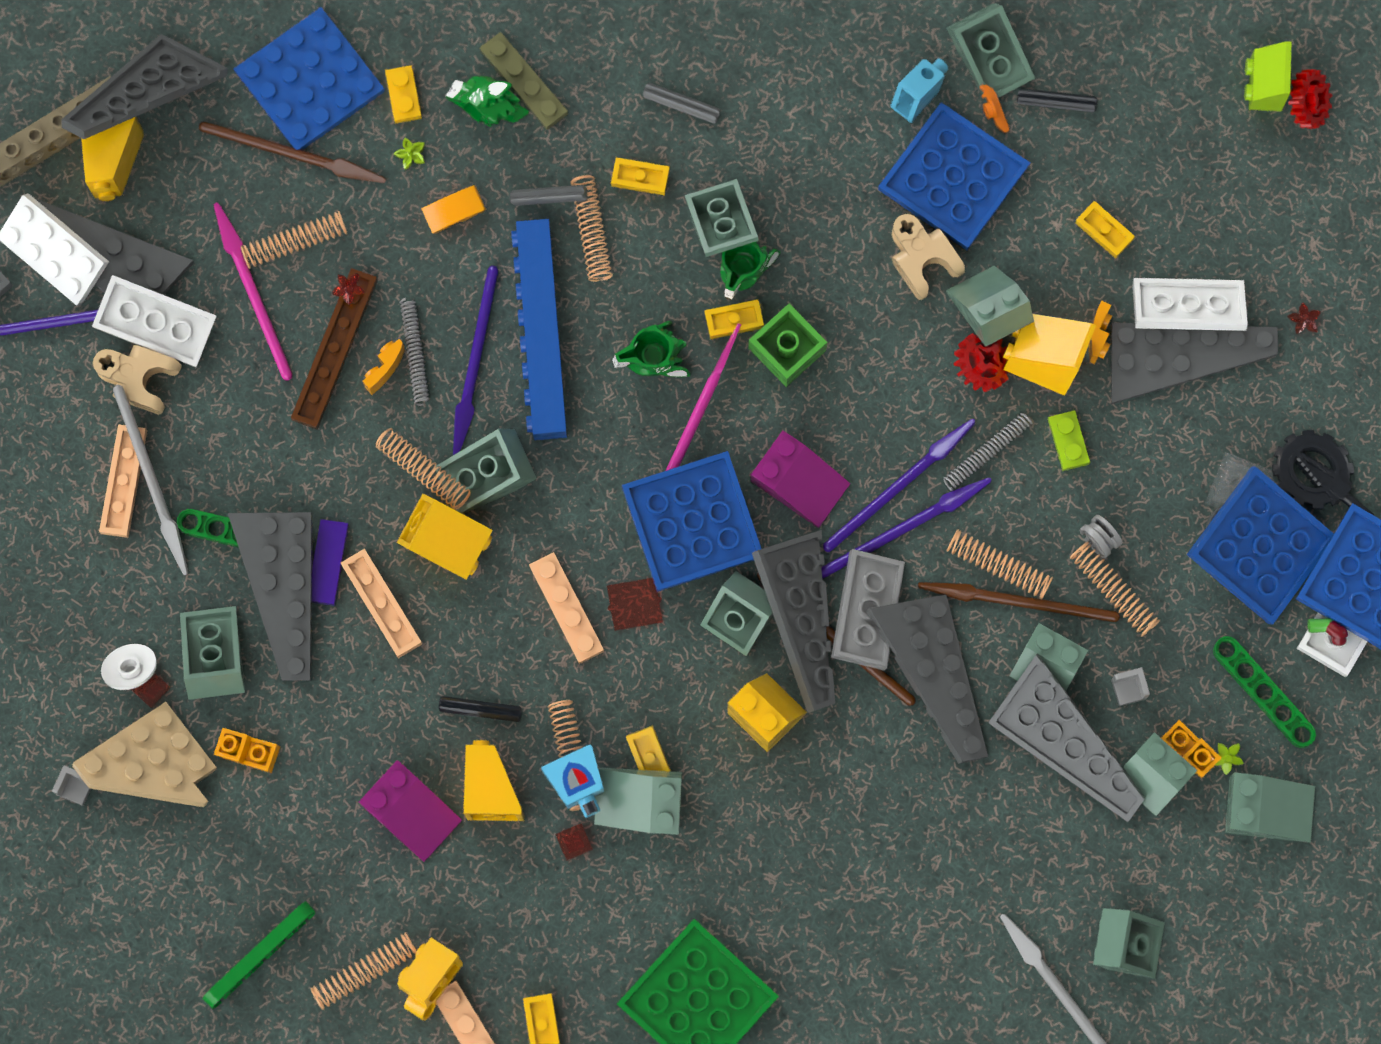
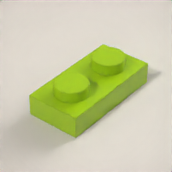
(1068, 440)

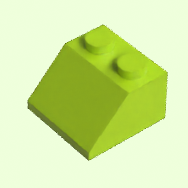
(1269, 77)

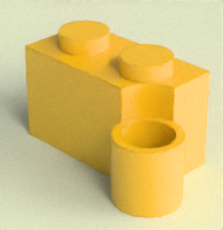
(428, 977)

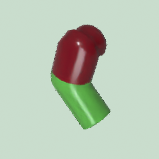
(1331, 627)

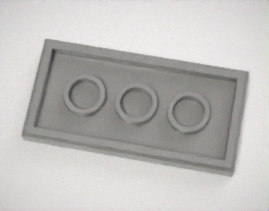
(867, 584)

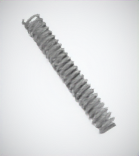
(412, 322)
(988, 452)

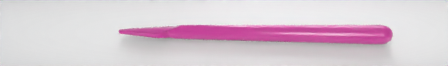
(232, 246)
(701, 405)

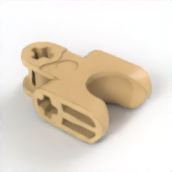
(921, 250)
(133, 373)

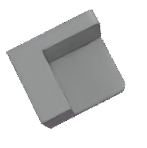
(1130, 687)
(71, 786)

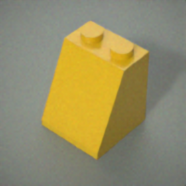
(110, 158)
(1049, 351)
(445, 536)
(765, 711)
(487, 786)

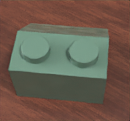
(739, 613)
(1057, 652)
(1158, 773)
(1128, 942)

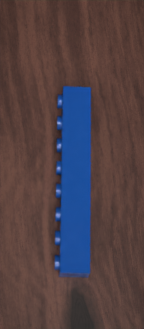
(541, 330)

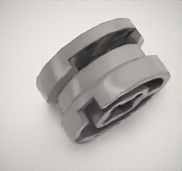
(1101, 536)

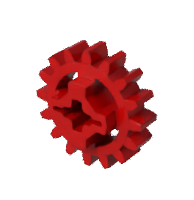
(1310, 99)
(981, 361)

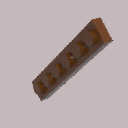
(332, 354)

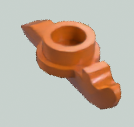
(993, 108)

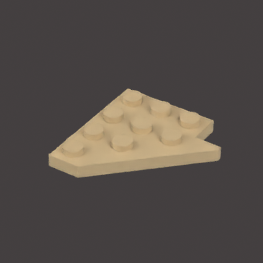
(149, 760)

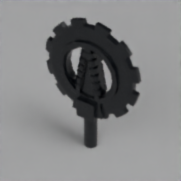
(1330, 484)

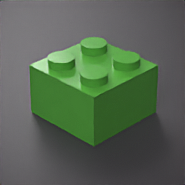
(787, 345)

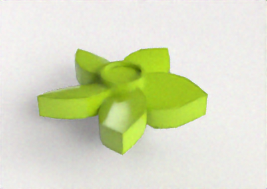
(410, 153)
(1228, 756)

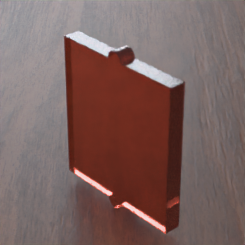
(634, 604)

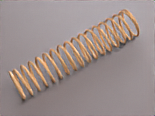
(595, 230)
(246, 253)
(424, 471)
(955, 538)
(1152, 624)
(567, 702)
(317, 995)

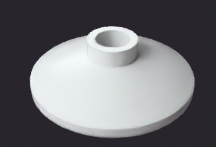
(128, 666)

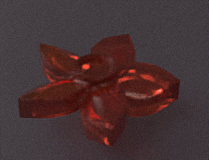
(348, 287)
(1304, 319)

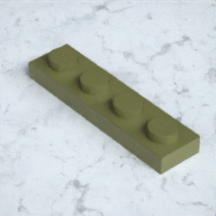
(523, 80)

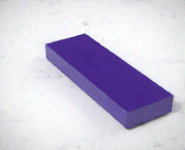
(327, 561)

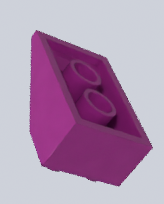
(799, 479)
(410, 811)

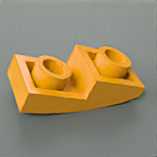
(454, 209)
(1098, 346)
(389, 358)
(1191, 748)
(247, 750)

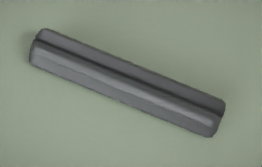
(681, 103)
(548, 195)

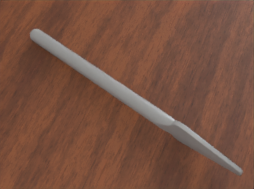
(168, 526)
(1033, 956)

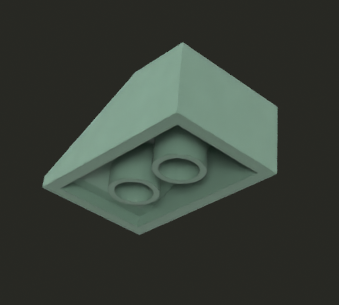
(991, 50)
(721, 218)
(992, 305)
(489, 469)
(211, 653)
(640, 800)
(1269, 808)

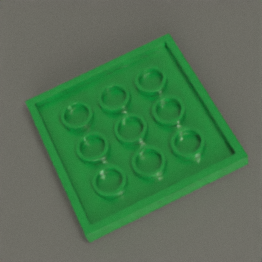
(697, 993)

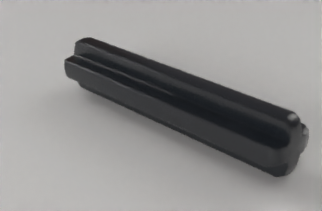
(1057, 100)
(480, 709)

